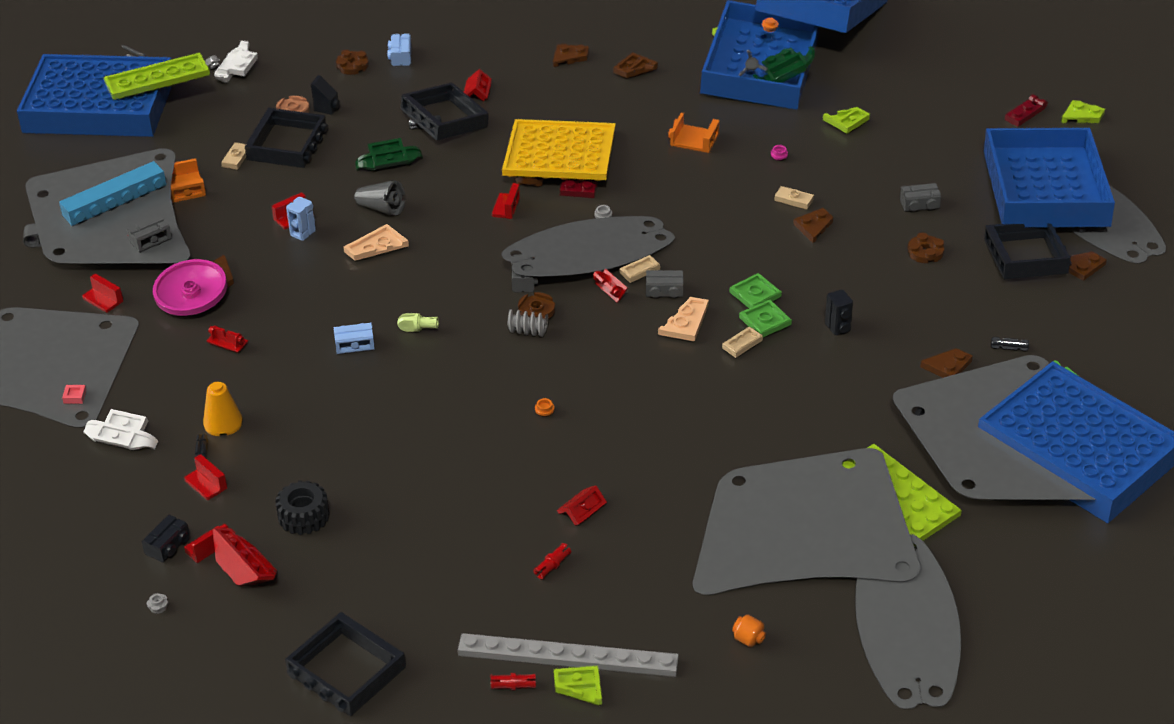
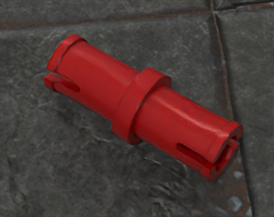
(552, 561)
(513, 681)

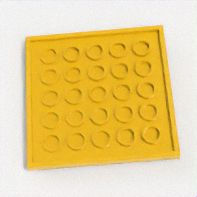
(559, 149)

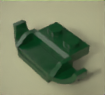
(786, 65)
(387, 154)

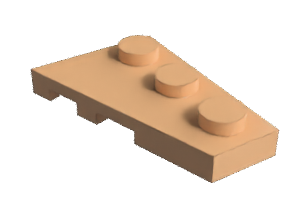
(377, 242)
(687, 321)

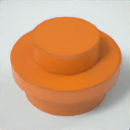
(770, 24)
(544, 407)

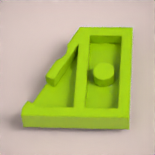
(1083, 113)
(847, 119)
(579, 683)

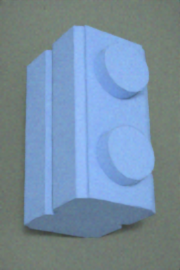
(399, 49)
(301, 218)
(354, 338)

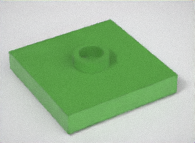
(755, 291)
(765, 318)

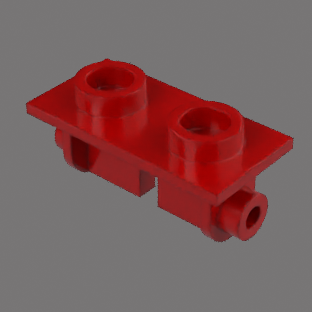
(610, 284)
(227, 340)

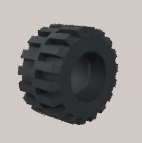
(302, 507)

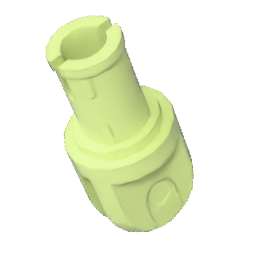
(415, 322)

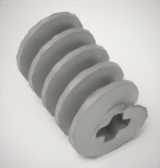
(528, 324)

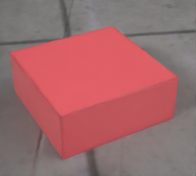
(74, 394)

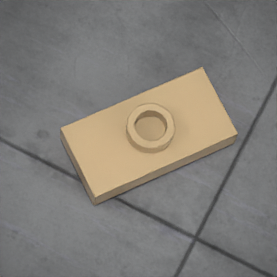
(235, 156)
(794, 197)
(638, 268)
(742, 342)

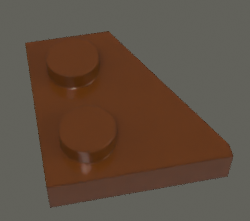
(570, 53)
(634, 65)
(814, 223)

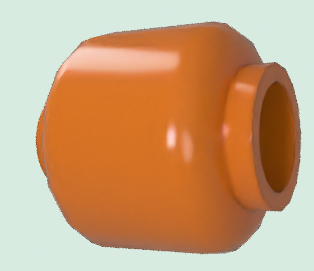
(749, 630)

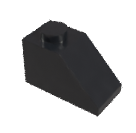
(324, 96)

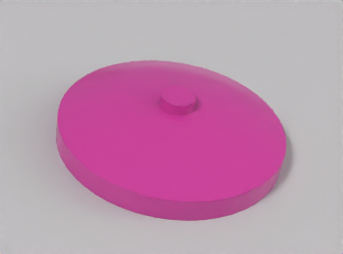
(190, 287)

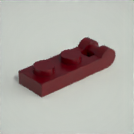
(1026, 110)

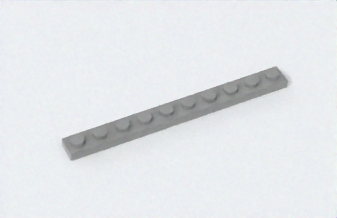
(568, 654)

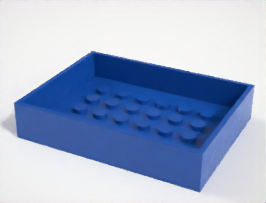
(830, 14)
(741, 31)
(72, 98)
(1048, 177)
(1084, 438)

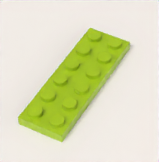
(156, 76)

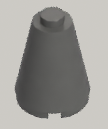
(382, 197)

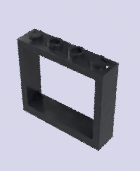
(413, 103)
(273, 116)
(999, 233)
(361, 636)

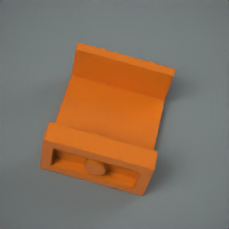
(693, 137)
(186, 181)

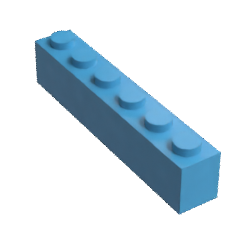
(112, 193)

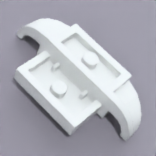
(237, 62)
(121, 430)

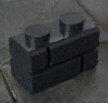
(838, 312)
(165, 538)

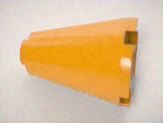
(221, 411)

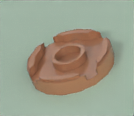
(294, 103)

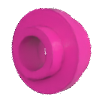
(779, 152)

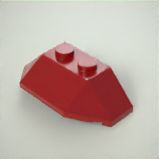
(241, 558)

